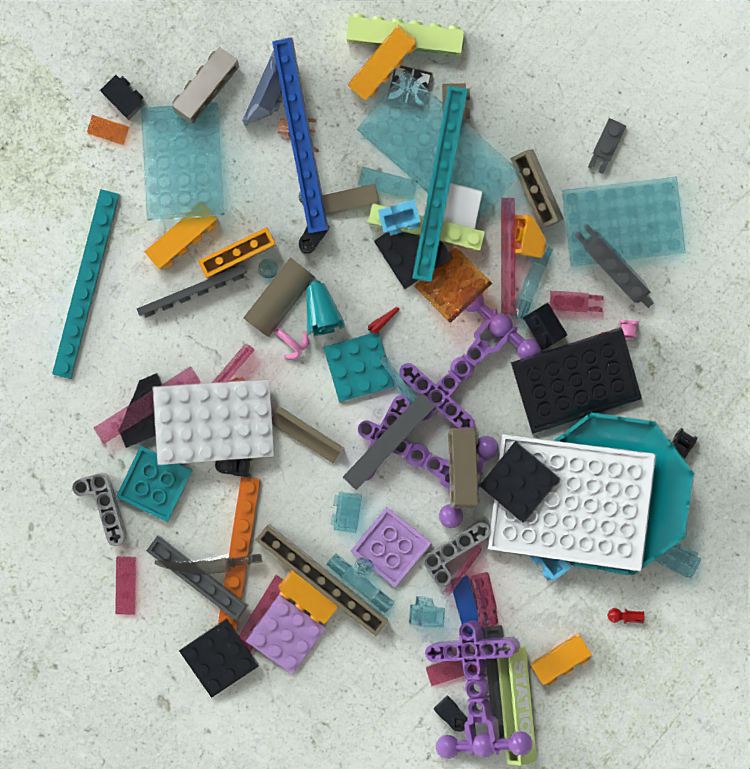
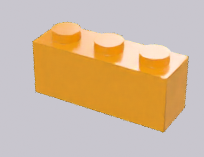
(307, 597)
(561, 659)

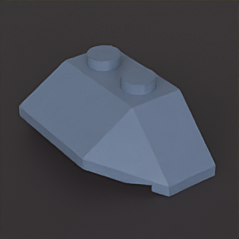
(266, 96)

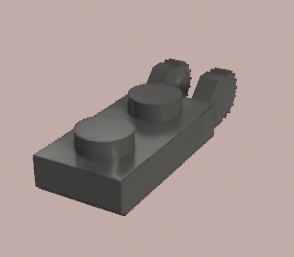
(607, 143)

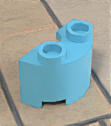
(399, 217)
(552, 567)

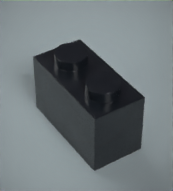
(122, 97)
(545, 326)

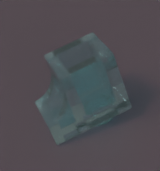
(425, 613)

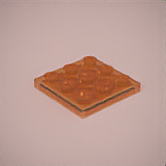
(454, 286)

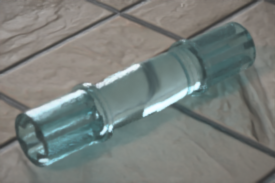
(531, 284)
(362, 585)

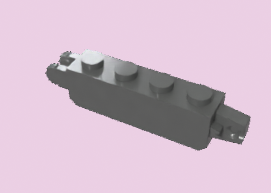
(615, 266)

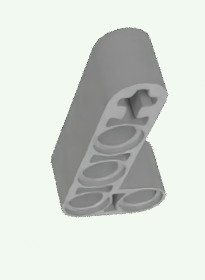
(104, 510)
(458, 549)

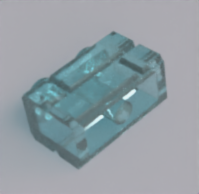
(347, 511)
(680, 560)

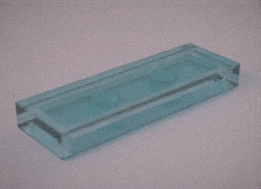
(388, 183)
(397, 378)

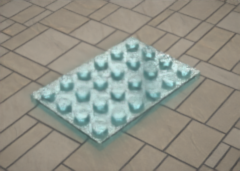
(182, 164)
(633, 217)

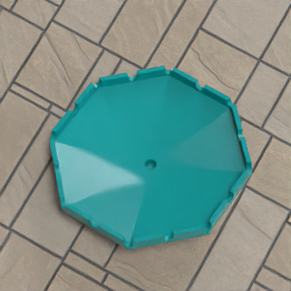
(671, 477)

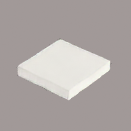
(462, 205)

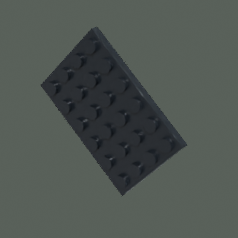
(576, 380)

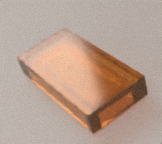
(107, 129)

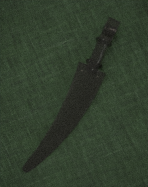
(210, 566)

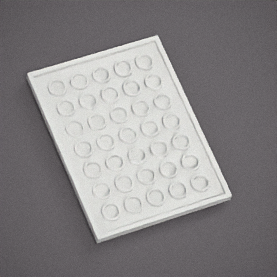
(590, 514)

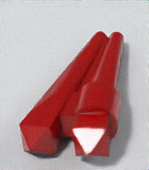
(379, 323)

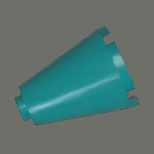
(321, 310)

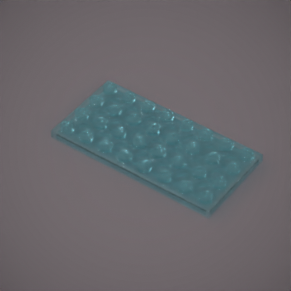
(408, 130)

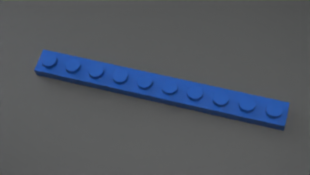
(300, 135)

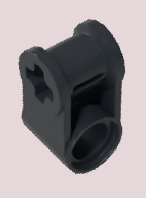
(314, 237)
(682, 445)
(235, 467)
(449, 711)

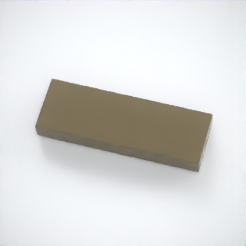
(351, 198)

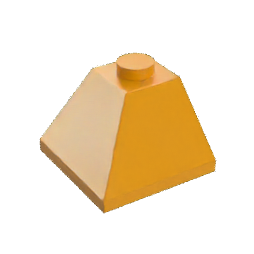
(528, 237)

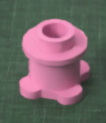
(629, 328)

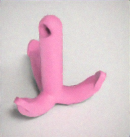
(294, 344)

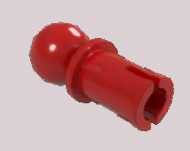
(615, 615)

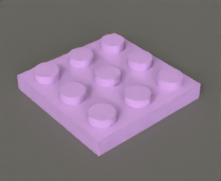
(391, 546)
(285, 634)

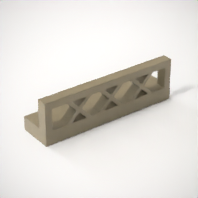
(306, 434)

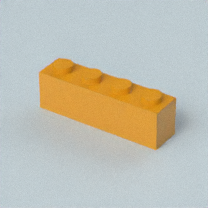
(382, 62)
(178, 238)
(237, 253)

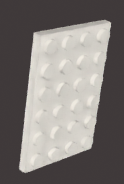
(213, 421)

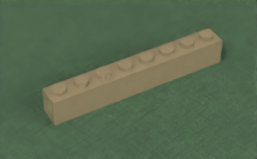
(322, 579)

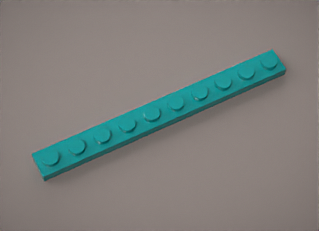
(439, 183)
(85, 284)

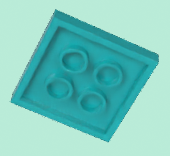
(357, 366)
(153, 486)

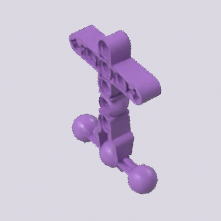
(500, 326)
(486, 449)
(482, 744)

